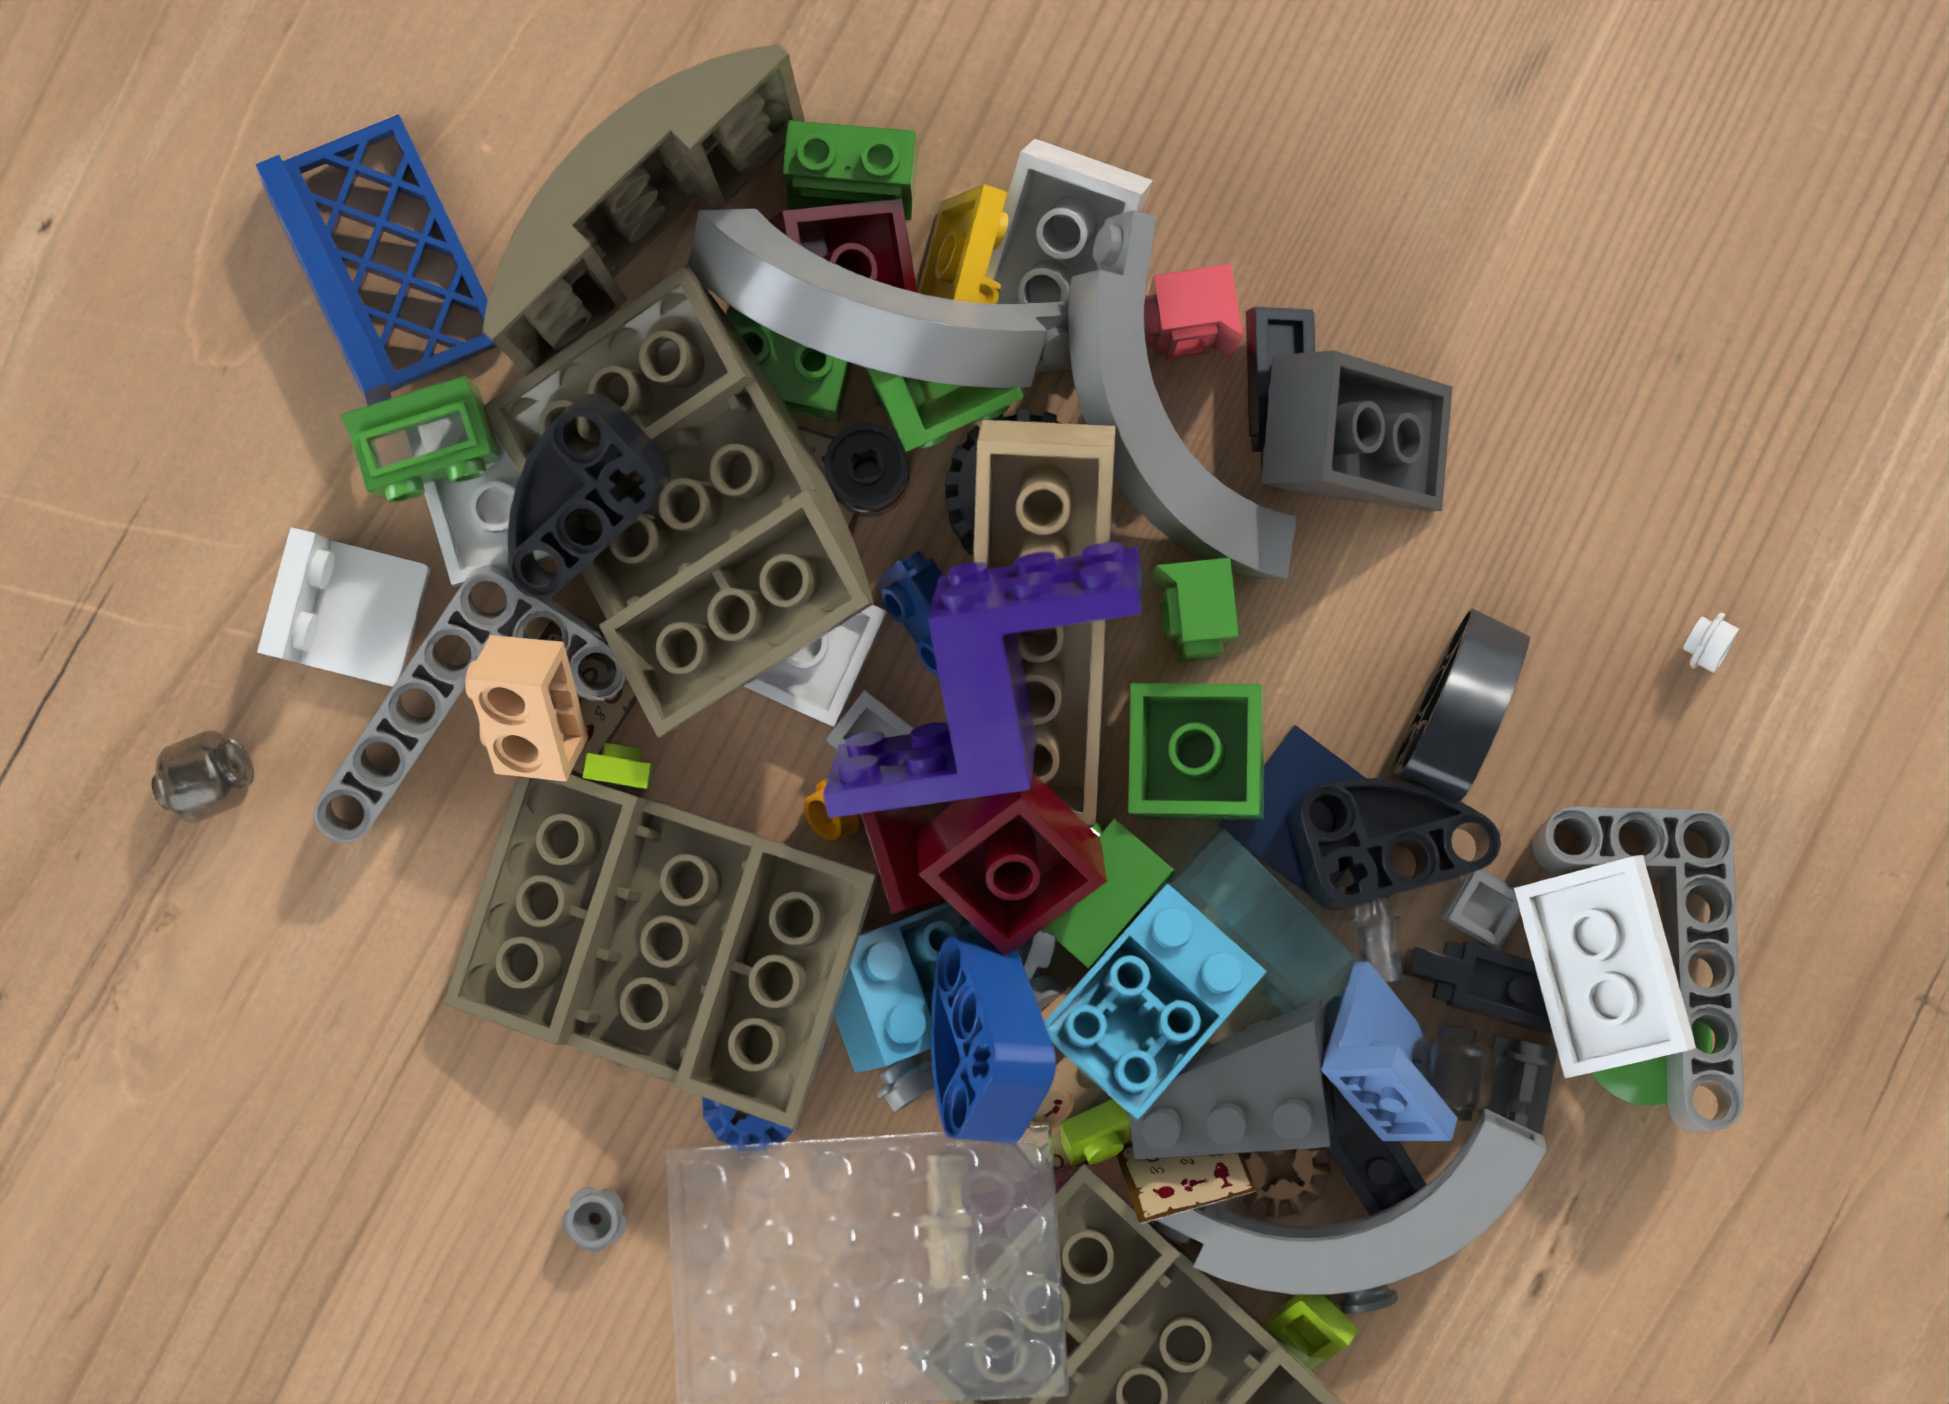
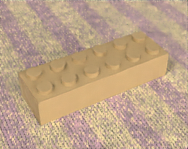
(1052, 494)

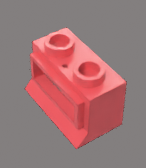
(1193, 312)

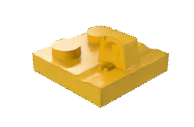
(962, 246)

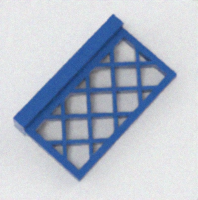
(328, 274)

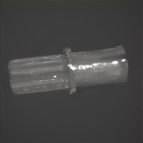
(1378, 938)

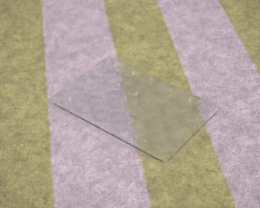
(867, 1271)

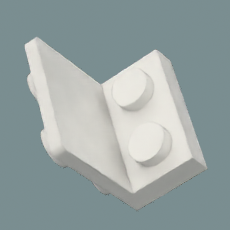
(344, 608)

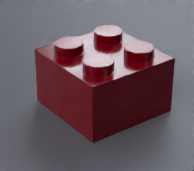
(1011, 861)

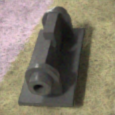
(1522, 1081)

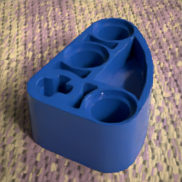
(987, 1043)

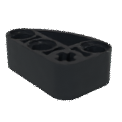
(574, 474)
(1463, 706)
(1371, 821)

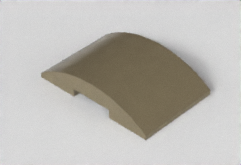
(626, 184)
(745, 539)
(662, 943)
(1154, 1325)

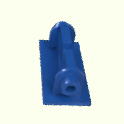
(908, 596)

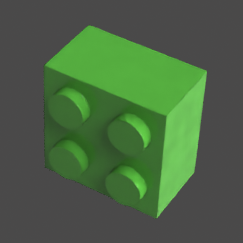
(1196, 751)

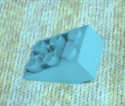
(890, 986)
(1152, 1001)

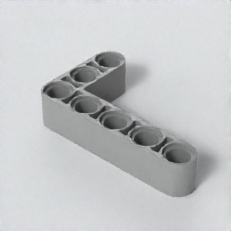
(445, 683)
(1686, 937)

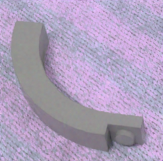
(869, 321)
(1149, 455)
(1376, 1248)

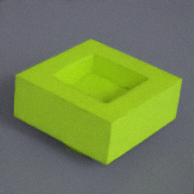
(619, 766)
(1095, 1133)
(1311, 1328)

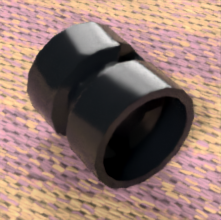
(867, 469)

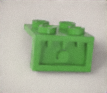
(928, 411)

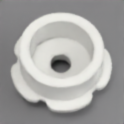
(1710, 642)

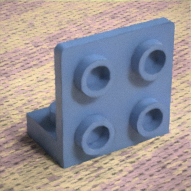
(1374, 1066)

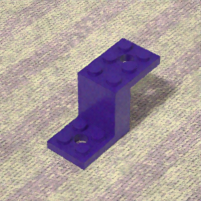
(982, 680)

